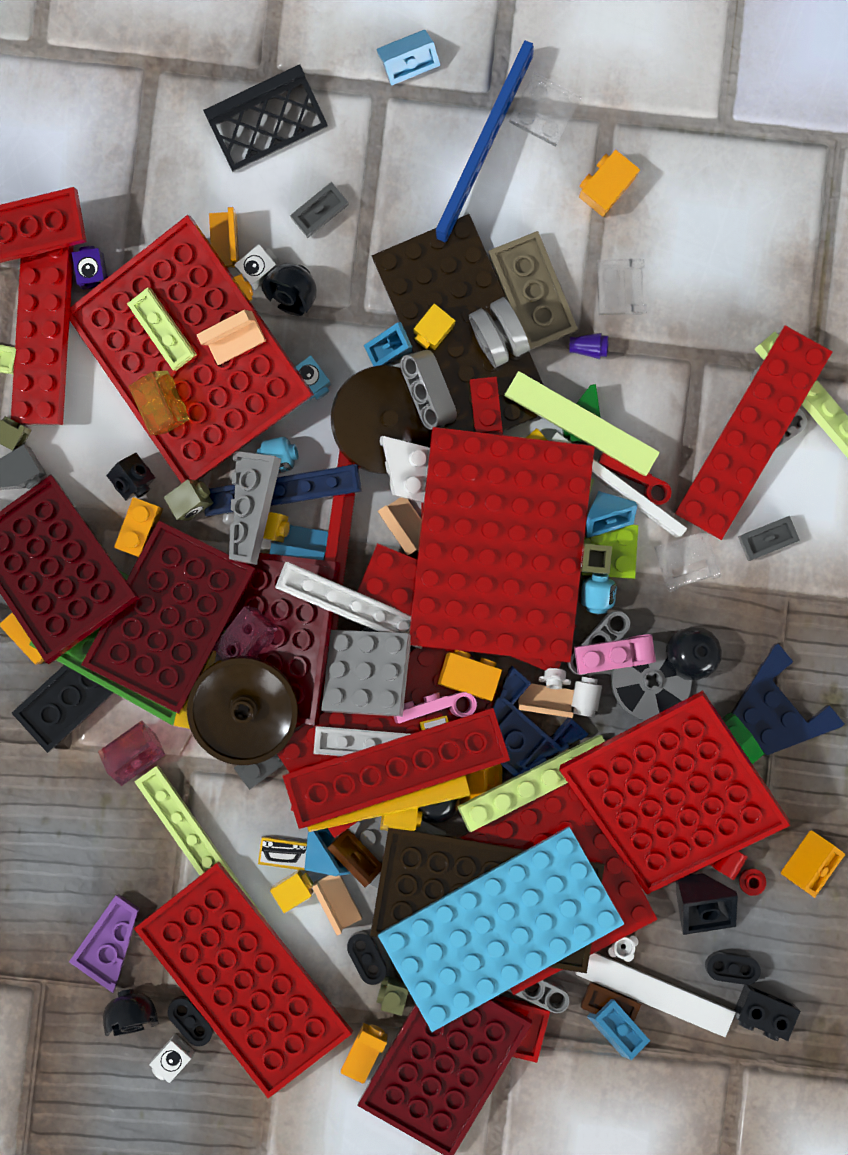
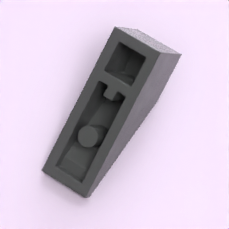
(20, 469)

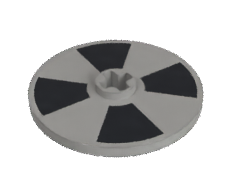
(642, 701)

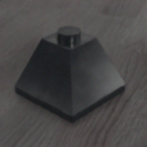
(705, 904)

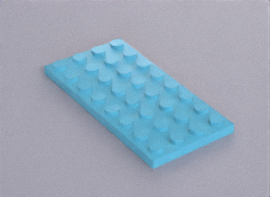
(500, 929)

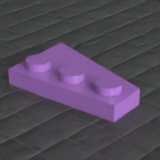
(107, 943)

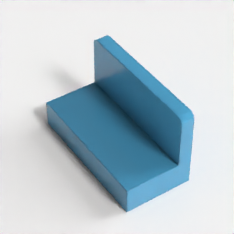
(408, 57)
(302, 543)
(619, 1030)

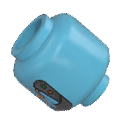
(282, 449)
(598, 593)

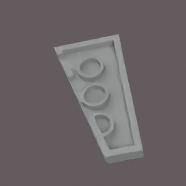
(254, 491)

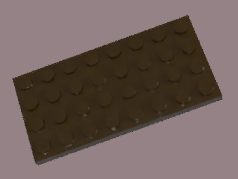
(458, 281)
(428, 866)

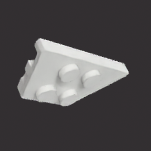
(407, 468)

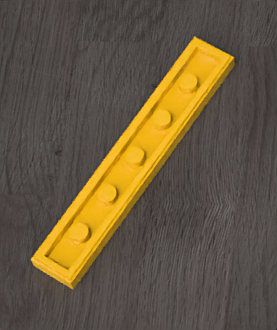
(431, 795)

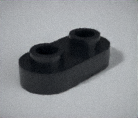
(365, 957)
(731, 968)
(188, 1022)

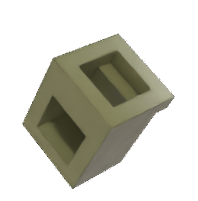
(10, 435)
(392, 995)

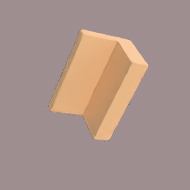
(232, 336)
(403, 524)
(547, 701)
(336, 902)

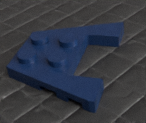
(772, 716)
(523, 739)

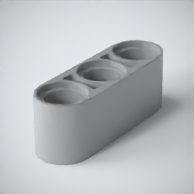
(428, 389)
(603, 629)
(542, 994)

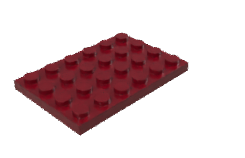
(56, 571)
(180, 615)
(302, 630)
(441, 1078)

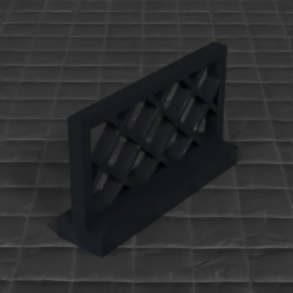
(255, 96)

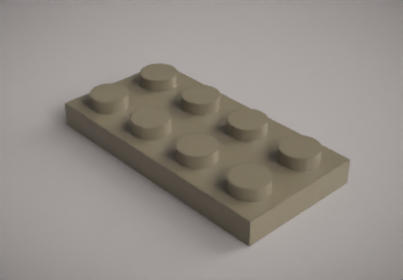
(533, 289)

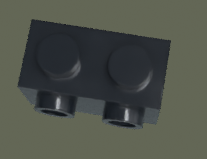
(766, 1013)

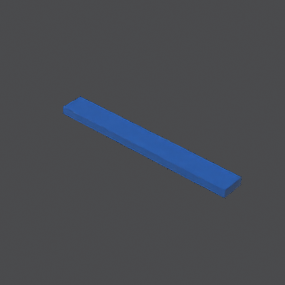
(485, 141)

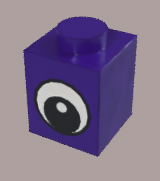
(89, 267)

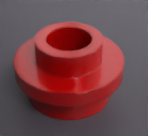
(744, 881)

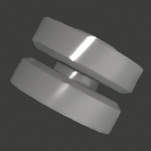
(499, 332)

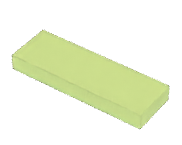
(161, 329)

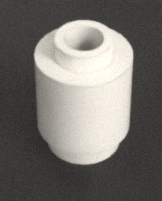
(586, 696)

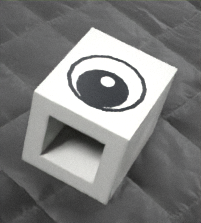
(256, 265)
(171, 1059)

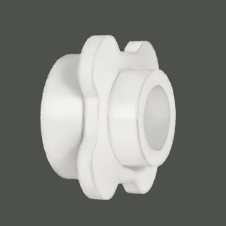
(554, 678)
(626, 953)

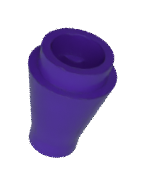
(590, 345)

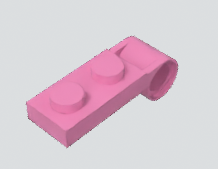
(615, 654)
(434, 703)

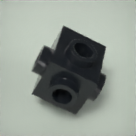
(131, 477)

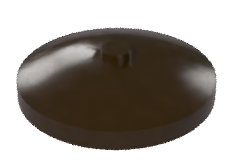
(373, 406)
(242, 710)

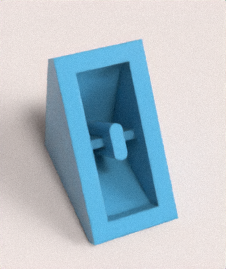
(389, 346)
(609, 514)
(319, 858)

